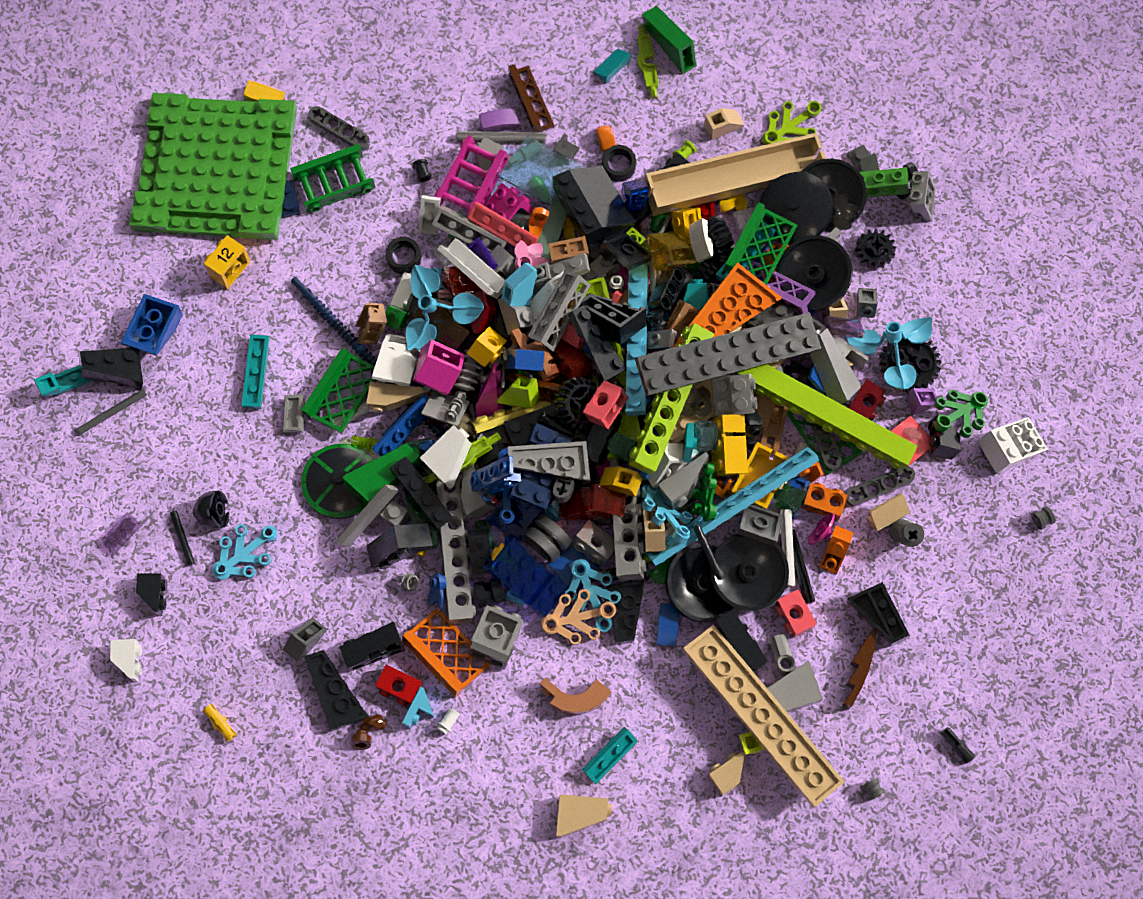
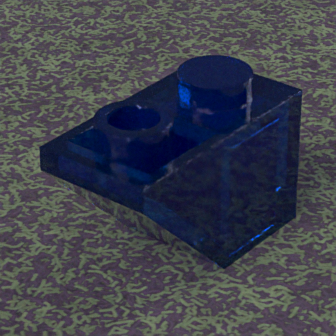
(634, 194)

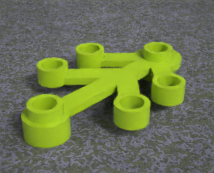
(790, 126)

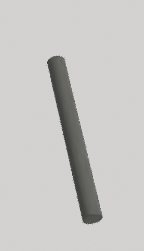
(112, 411)

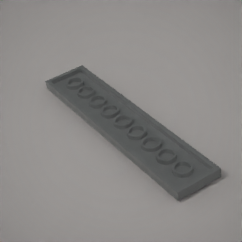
(727, 354)

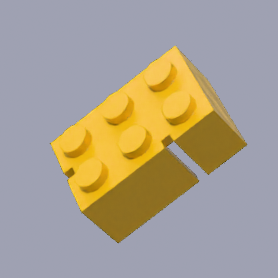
(731, 450)
(758, 465)

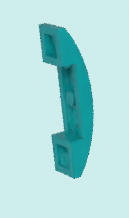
(61, 382)

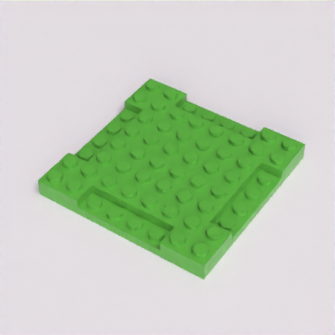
(214, 167)

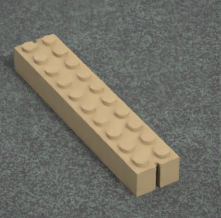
(729, 174)

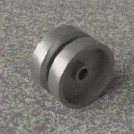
(546, 538)

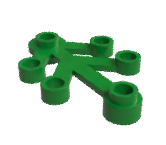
(975, 401)
(708, 485)

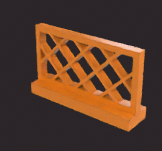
(431, 659)

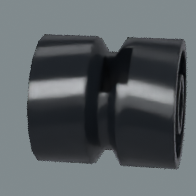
(489, 592)

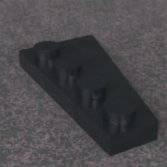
(595, 343)
(336, 699)

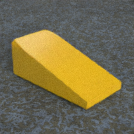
(256, 91)

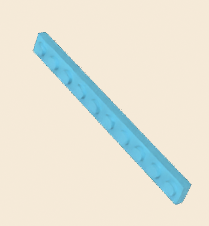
(637, 343)
(741, 500)

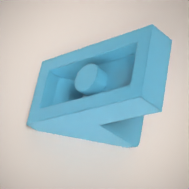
(419, 704)

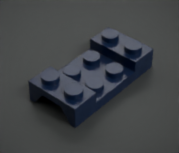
(536, 487)

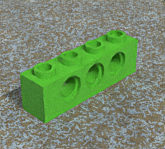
(886, 182)

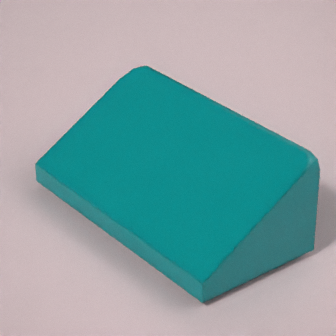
(612, 65)

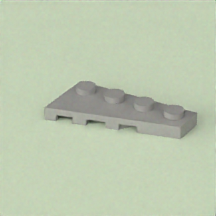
(554, 459)

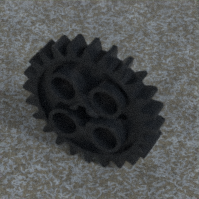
(924, 355)

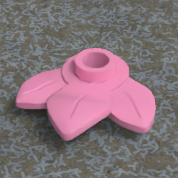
(529, 254)

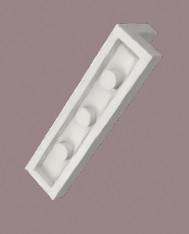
(473, 267)

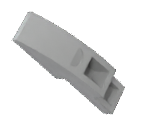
(545, 272)

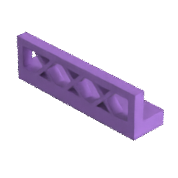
(787, 299)

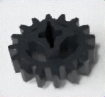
(882, 244)

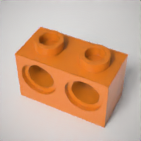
(823, 505)

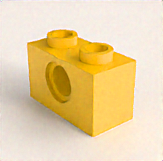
(487, 347)

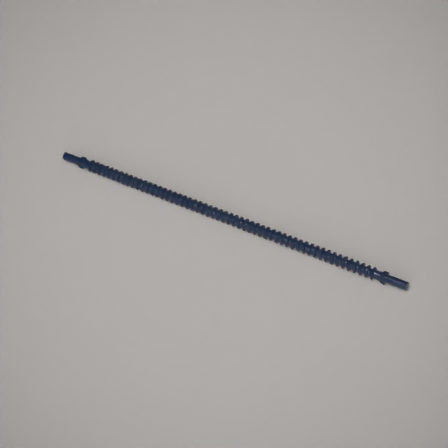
(367, 356)

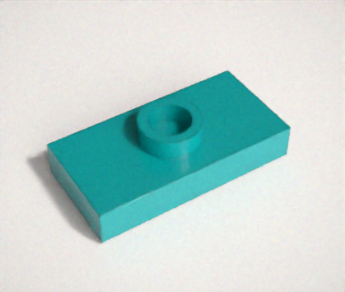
(689, 442)

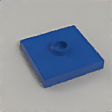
(562, 566)

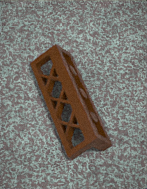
(526, 100)

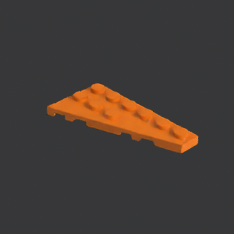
(734, 302)

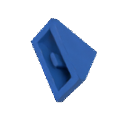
(525, 360)

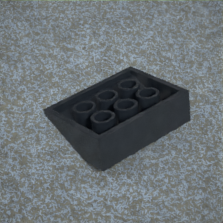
(592, 202)

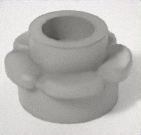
(409, 581)

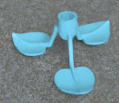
(423, 283)
(916, 331)

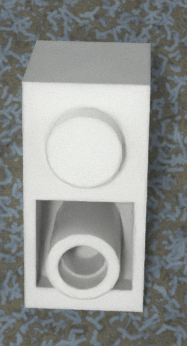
(126, 657)

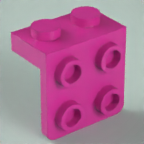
(507, 202)

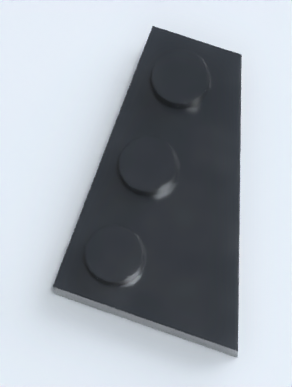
(627, 610)

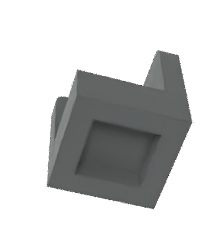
(566, 148)

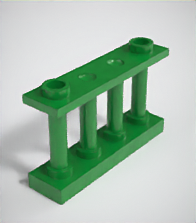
(335, 161)

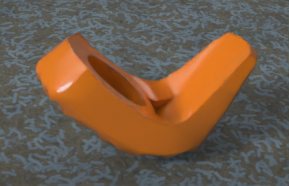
(605, 137)
(537, 221)

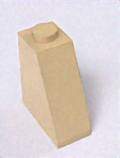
(580, 813)

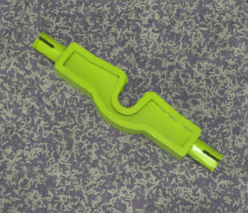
(648, 70)
(476, 450)

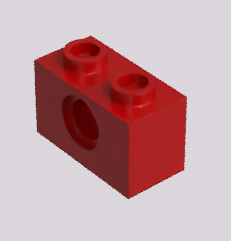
(390, 677)

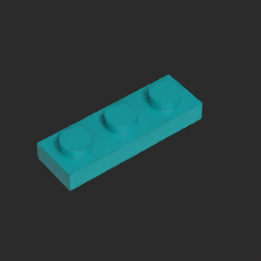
(609, 755)

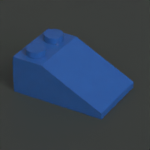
(152, 325)

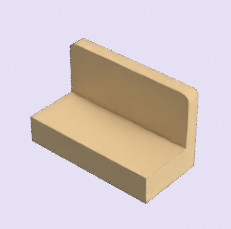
(888, 512)

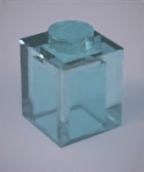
(706, 435)

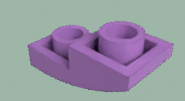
(495, 119)

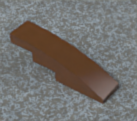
(862, 664)

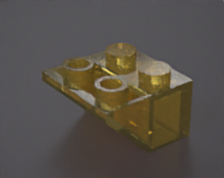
(669, 251)

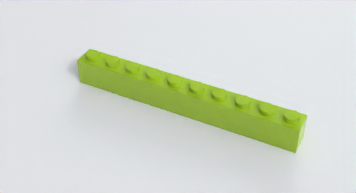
(832, 416)

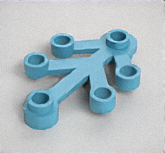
(653, 497)
(242, 553)
(593, 589)

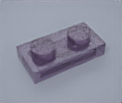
(844, 327)
(121, 533)

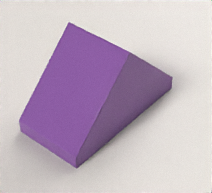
(921, 399)

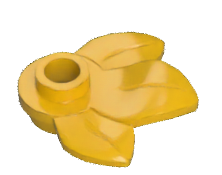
(738, 202)

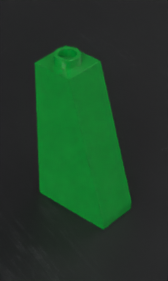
(671, 39)
(371, 477)

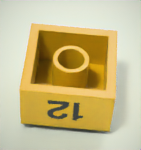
(227, 261)

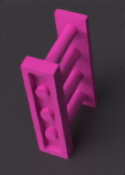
(490, 176)

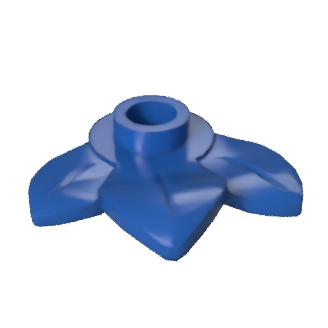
(437, 585)

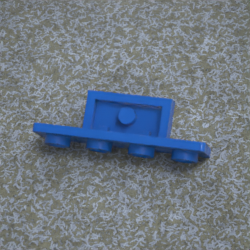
(401, 427)
(495, 476)

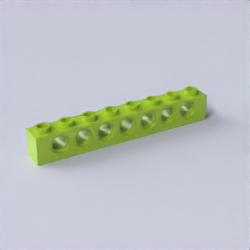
(639, 457)

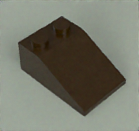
(448, 330)

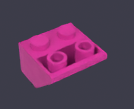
(438, 367)

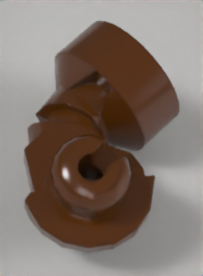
(361, 739)

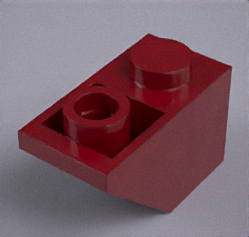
(486, 316)

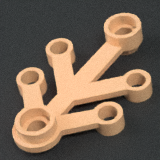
(575, 618)

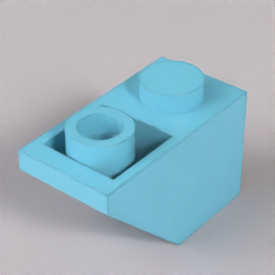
(519, 286)

